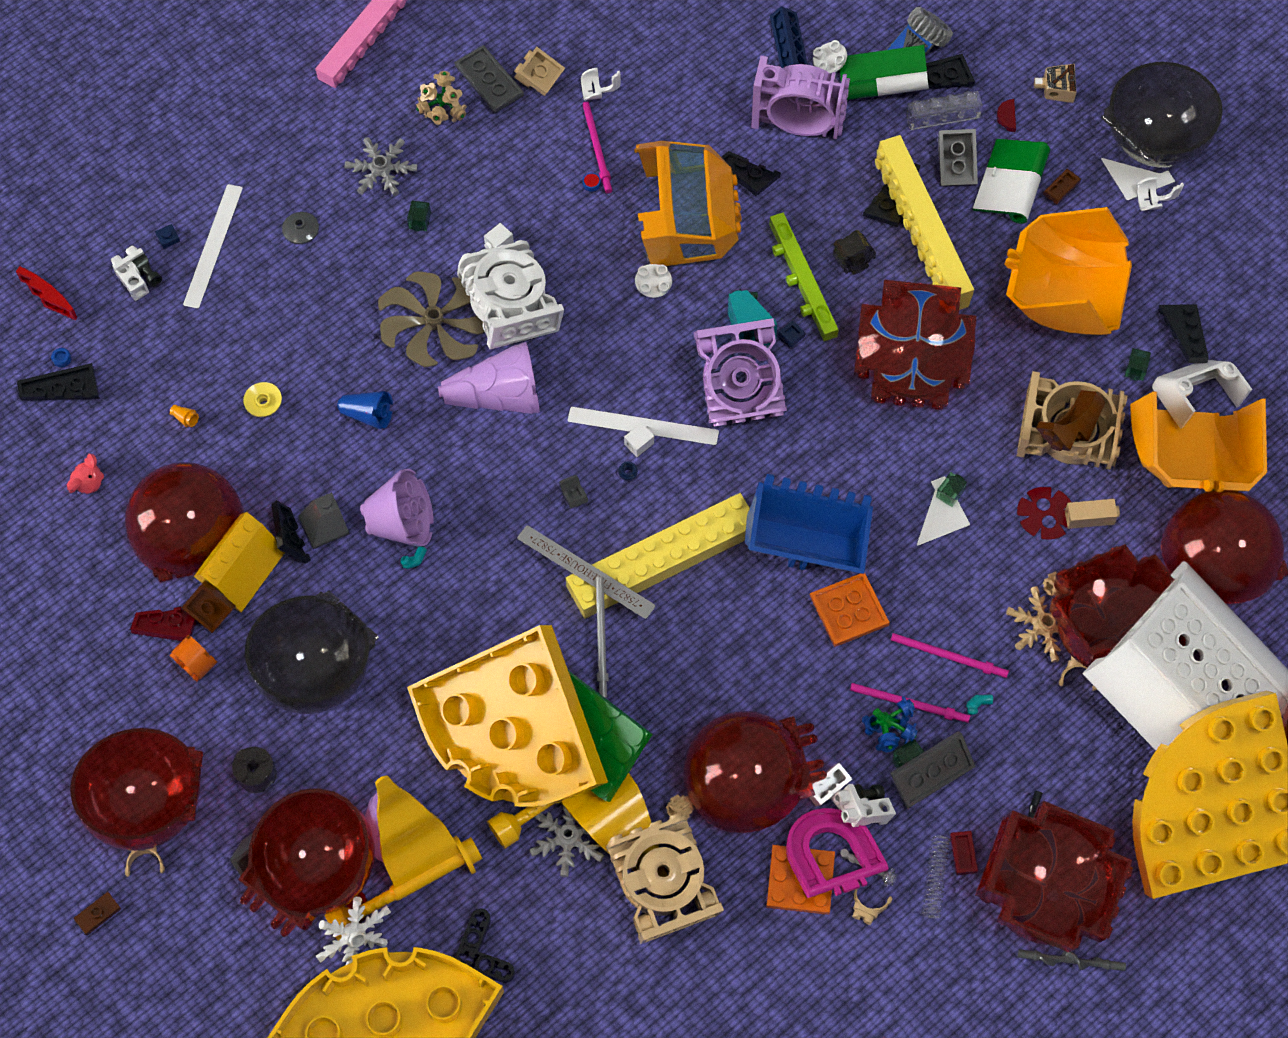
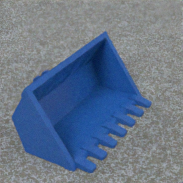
(809, 525)

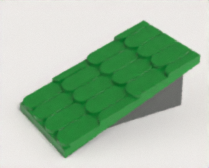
(615, 735)

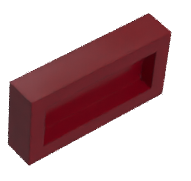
(963, 853)

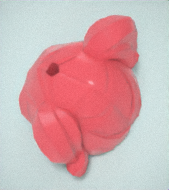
(80, 478)

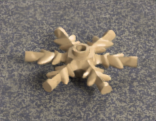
(1043, 624)

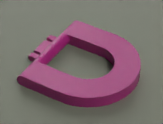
(805, 866)

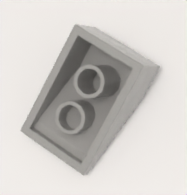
(957, 157)

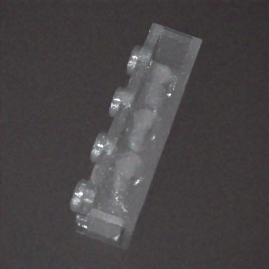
(944, 110)

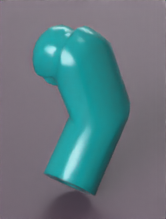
(413, 561)
(978, 700)

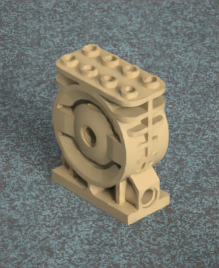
(1053, 398)
(625, 854)

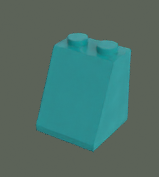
(744, 309)

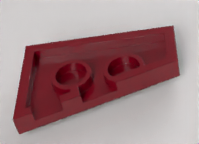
(164, 624)

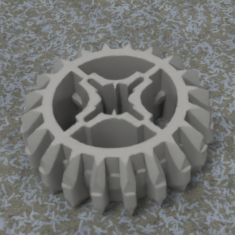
(930, 26)

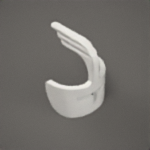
(591, 76)
(1150, 184)

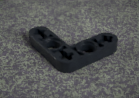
(473, 949)

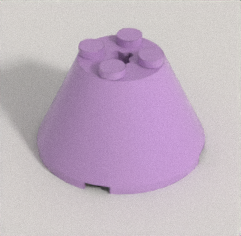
(400, 510)

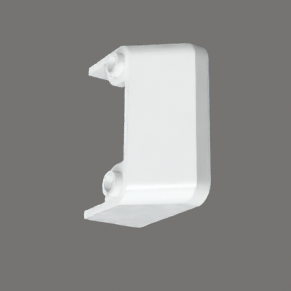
(1176, 385)

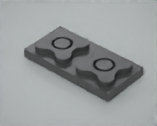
(489, 79)
(933, 769)

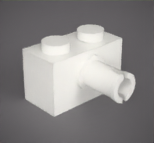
(827, 788)

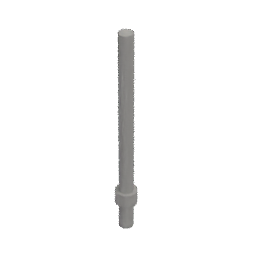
(602, 676)

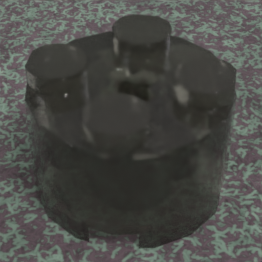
(853, 252)
(264, 772)

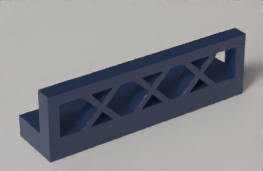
(786, 39)

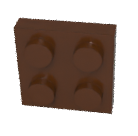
(208, 606)

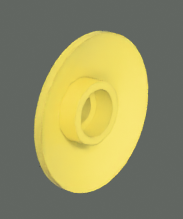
(262, 392)

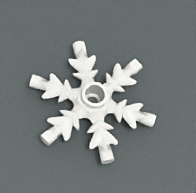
(353, 933)

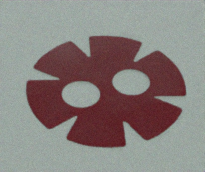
(1034, 521)

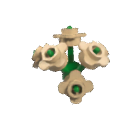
(447, 96)

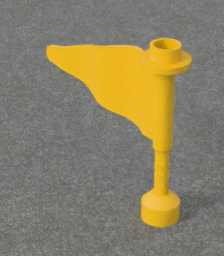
(596, 816)
(412, 847)

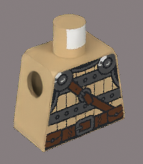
(1058, 83)

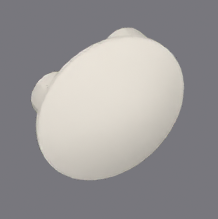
(830, 56)
(653, 280)

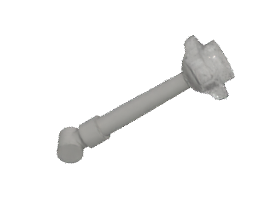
(888, 877)

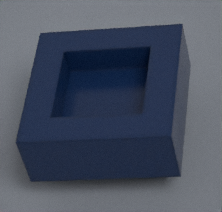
(167, 236)
(792, 333)

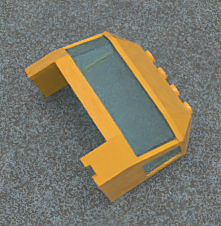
(696, 200)

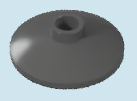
(303, 233)

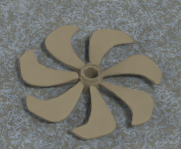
(417, 347)

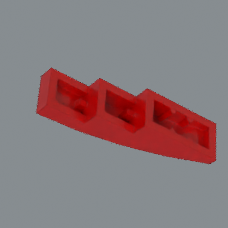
(46, 292)

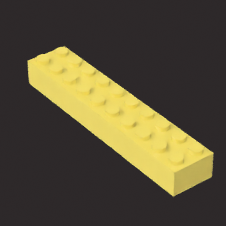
(921, 218)
(667, 552)

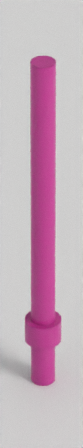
(604, 173)
(987, 667)
(948, 713)

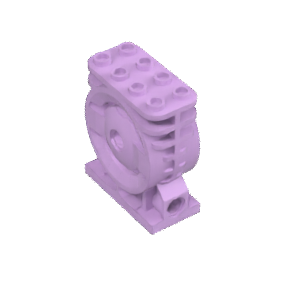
(799, 99)
(770, 398)

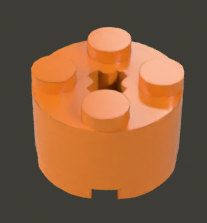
(193, 658)

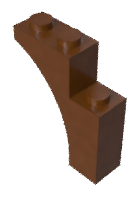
(1076, 424)

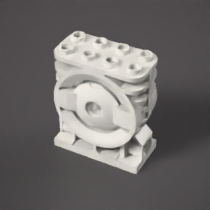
(502, 296)

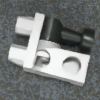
(131, 268)
(861, 810)

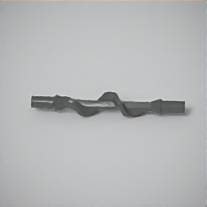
(1070, 957)

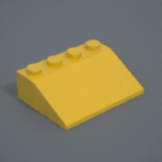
(241, 561)

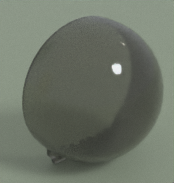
(1163, 114)
(308, 653)

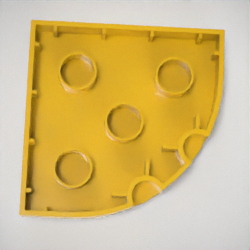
(511, 723)
(1215, 798)
(392, 998)

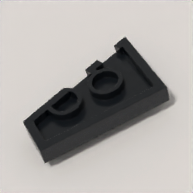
(749, 175)
(286, 534)

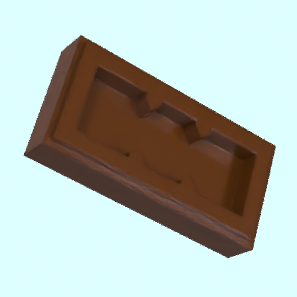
(1062, 186)
(97, 913)

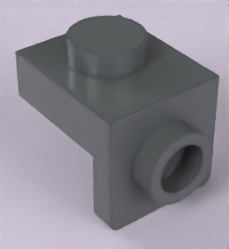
(573, 491)

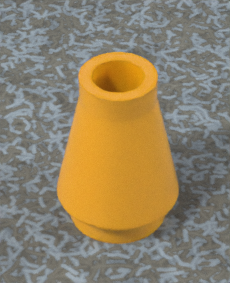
(186, 416)

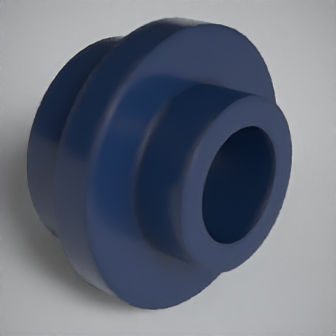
(628, 466)

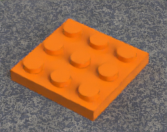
(849, 609)
(785, 889)

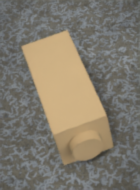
(1091, 513)

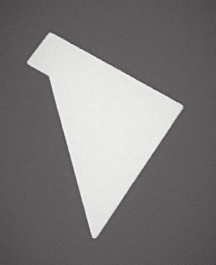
(1128, 177)
(941, 517)

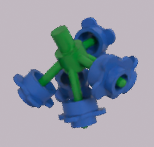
(898, 720)

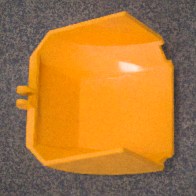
(1071, 271)
(1207, 451)

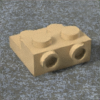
(538, 71)

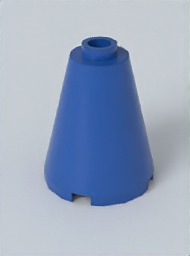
(368, 408)

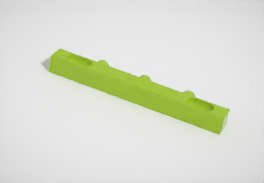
(802, 276)

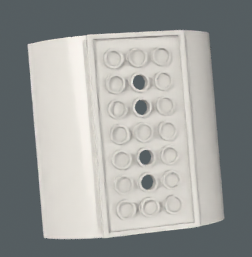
(1159, 681)

